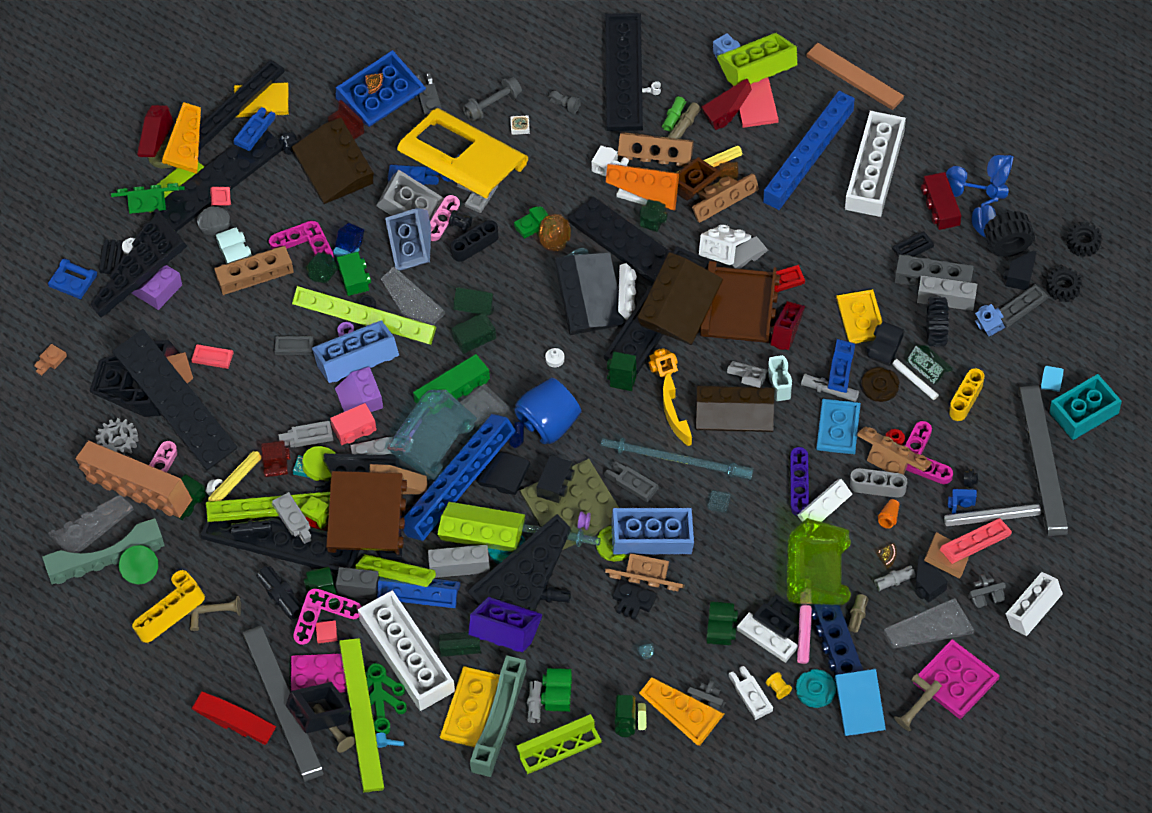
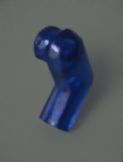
(518, 437)

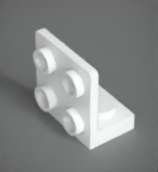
(721, 243)

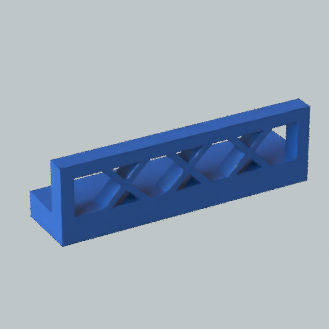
(438, 593)

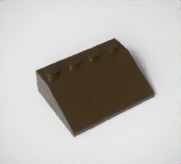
(333, 161)
(679, 299)

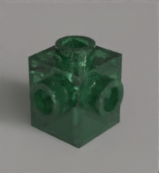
(653, 215)
(321, 267)

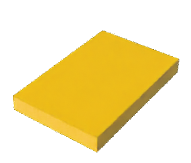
(273, 99)
(859, 315)

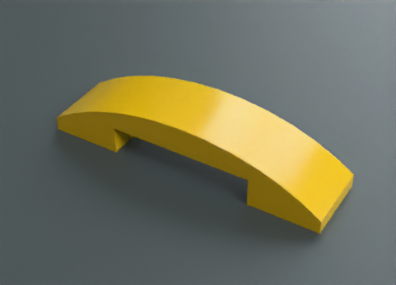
(680, 428)

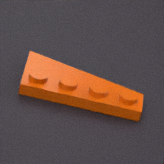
(646, 183)

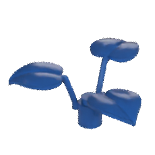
(998, 170)

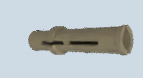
(685, 121)

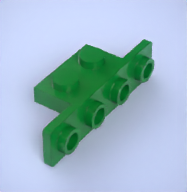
(147, 200)

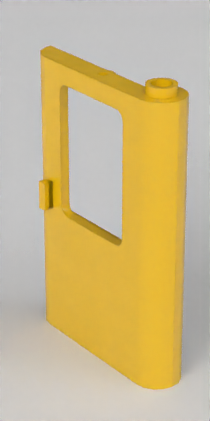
(478, 167)

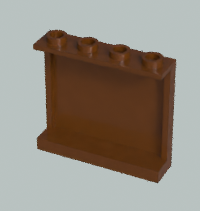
(742, 305)
(366, 511)

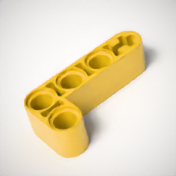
(169, 609)

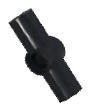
(280, 592)

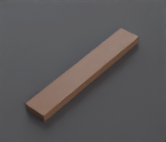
(855, 76)

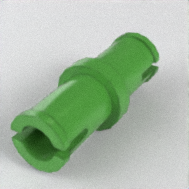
(674, 114)

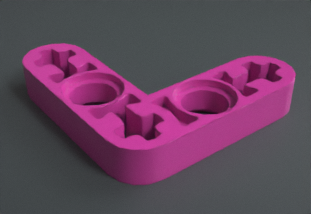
(305, 235)
(941, 468)
(316, 608)

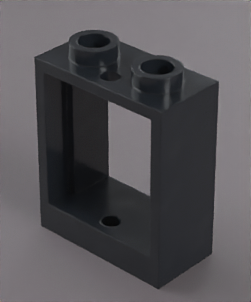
(304, 715)

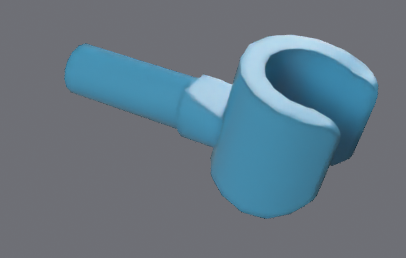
(383, 742)

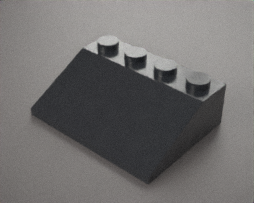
(589, 292)

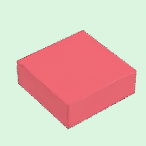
(220, 196)
(326, 632)

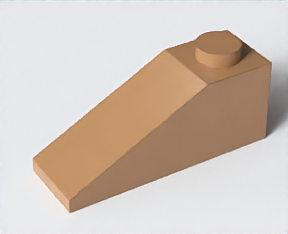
(415, 482)

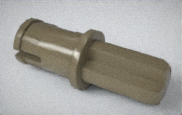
(857, 613)

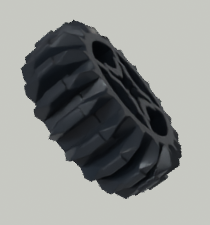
(937, 321)

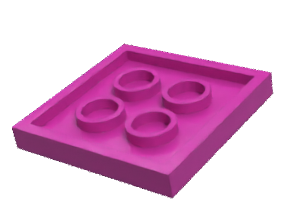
(961, 676)

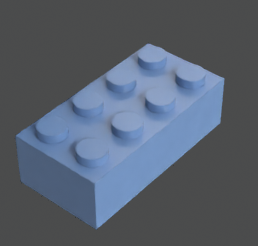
(355, 351)
(652, 531)

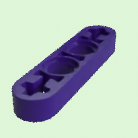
(799, 481)

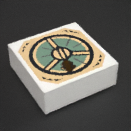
(520, 125)

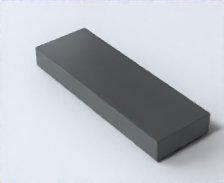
(1022, 305)

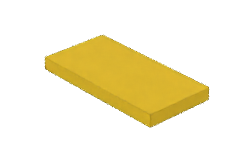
(470, 706)

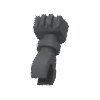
(572, 103)

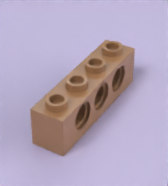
(684, 148)
(240, 275)

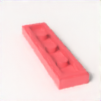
(975, 540)

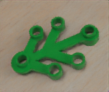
(379, 695)

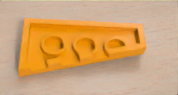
(184, 140)
(685, 712)

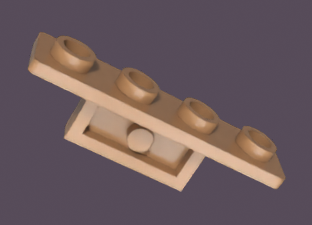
(722, 195)
(890, 455)
(648, 570)

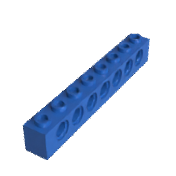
(808, 150)
(457, 476)

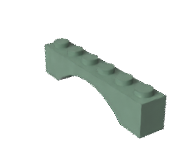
(65, 565)
(492, 737)

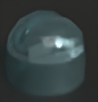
(646, 651)

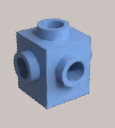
(724, 44)
(989, 319)

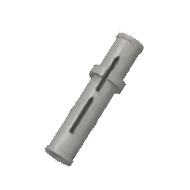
(821, 385)

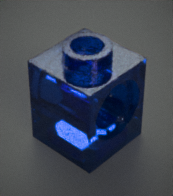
(349, 237)

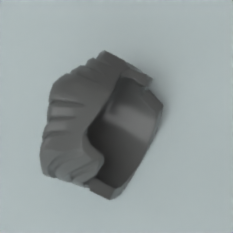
(213, 221)

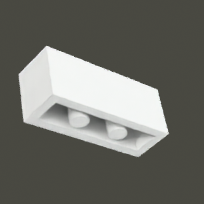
(1034, 603)

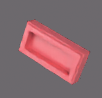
(212, 356)

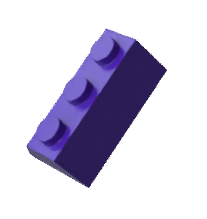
(504, 624)

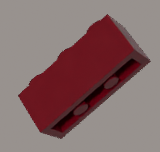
(941, 201)

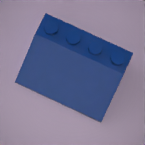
(397, 88)

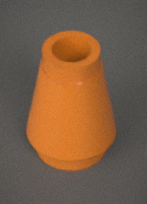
(889, 514)

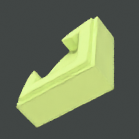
(641, 716)

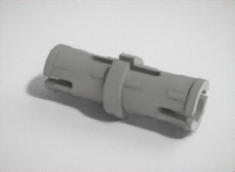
(894, 578)
(534, 702)

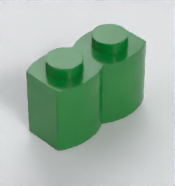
(558, 689)

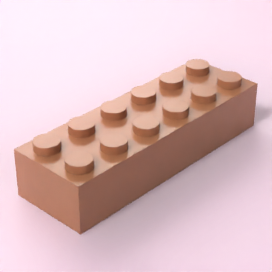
(134, 479)

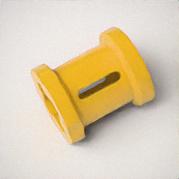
(778, 685)

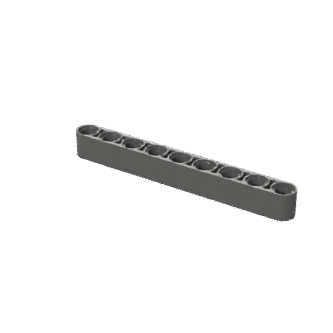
(1043, 459)
(278, 695)

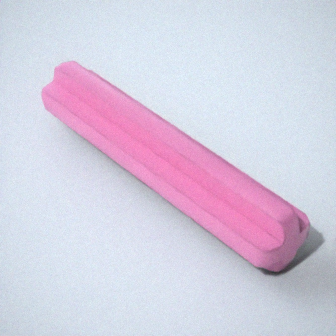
(804, 634)

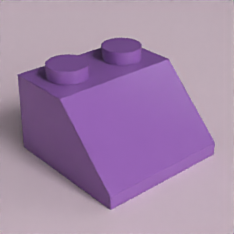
(159, 287)
(358, 389)

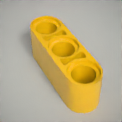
(968, 387)

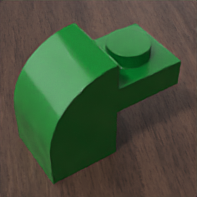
(530, 223)

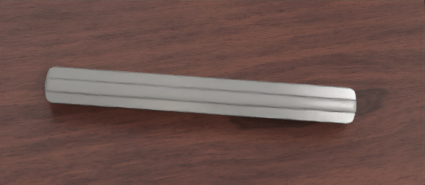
(992, 514)

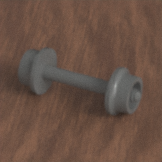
(474, 110)

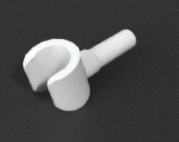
(652, 89)

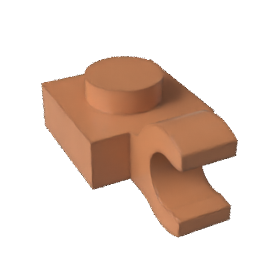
(50, 358)

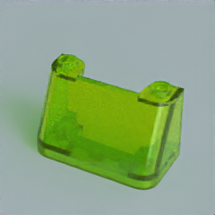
(816, 564)

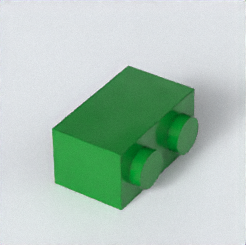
(353, 273)

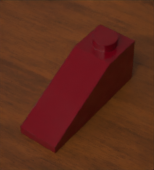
(725, 106)
(155, 129)
(787, 326)

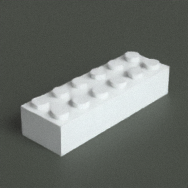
(875, 163)
(406, 650)

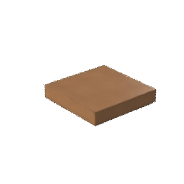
(938, 559)

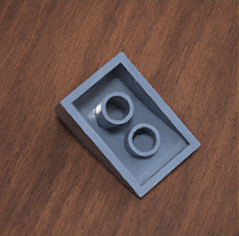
(410, 238)

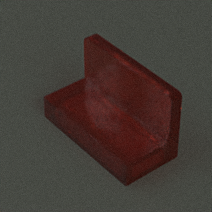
(351, 120)

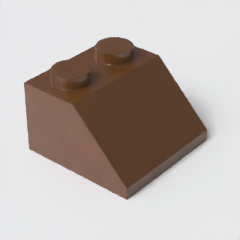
(695, 178)

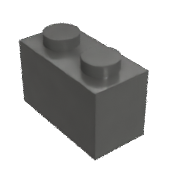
(357, 583)

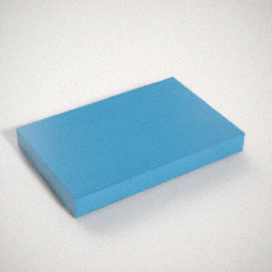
(838, 426)
(860, 702)

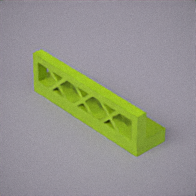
(557, 737)

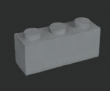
(958, 293)
(459, 561)

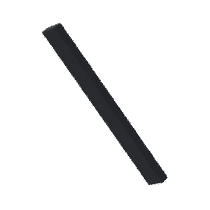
(238, 101)

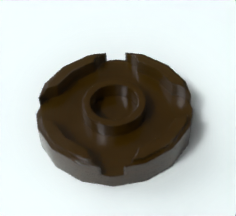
(875, 387)

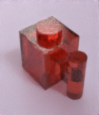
(275, 457)

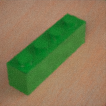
(458, 380)

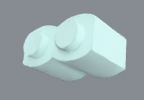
(232, 245)
(780, 378)

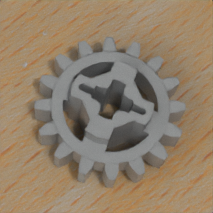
(116, 436)

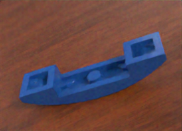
(841, 366)

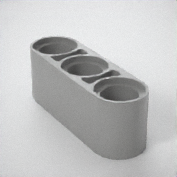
(870, 477)

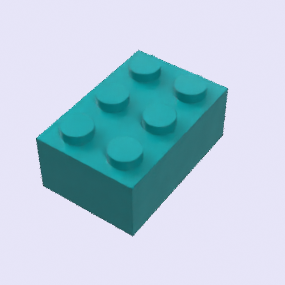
(1085, 407)

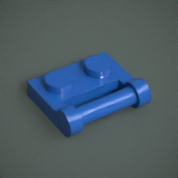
(70, 284)

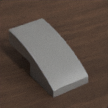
(748, 251)

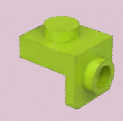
(317, 511)

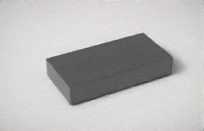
(294, 345)

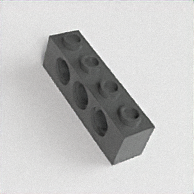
(926, 267)

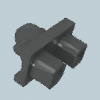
(978, 595)
(713, 701)

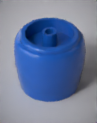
(548, 410)

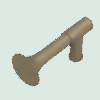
(234, 606)
(930, 691)
(343, 741)

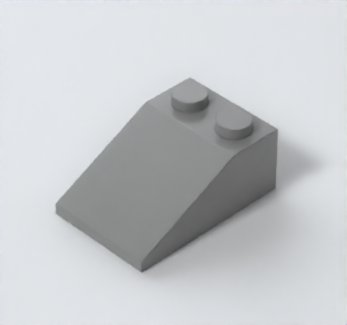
(407, 194)

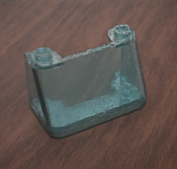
(431, 431)

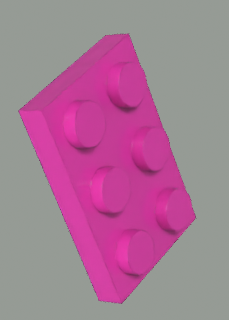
(316, 670)

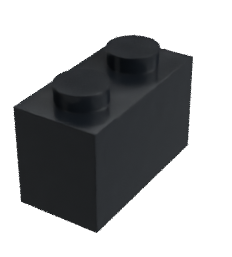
(554, 479)

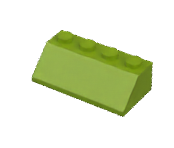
(758, 59)
(481, 526)

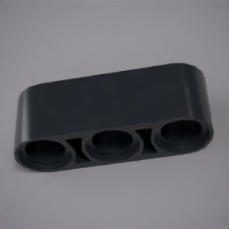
(474, 240)

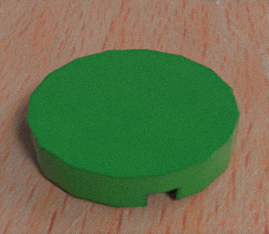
(138, 564)

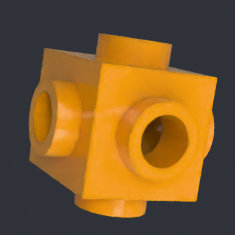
(668, 365)

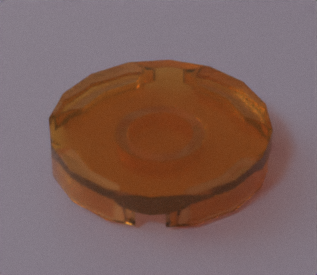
(554, 232)

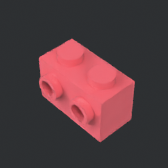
(353, 424)

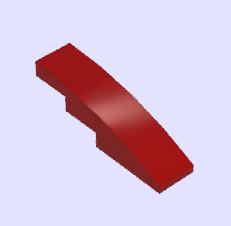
(233, 717)

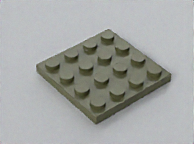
(584, 494)

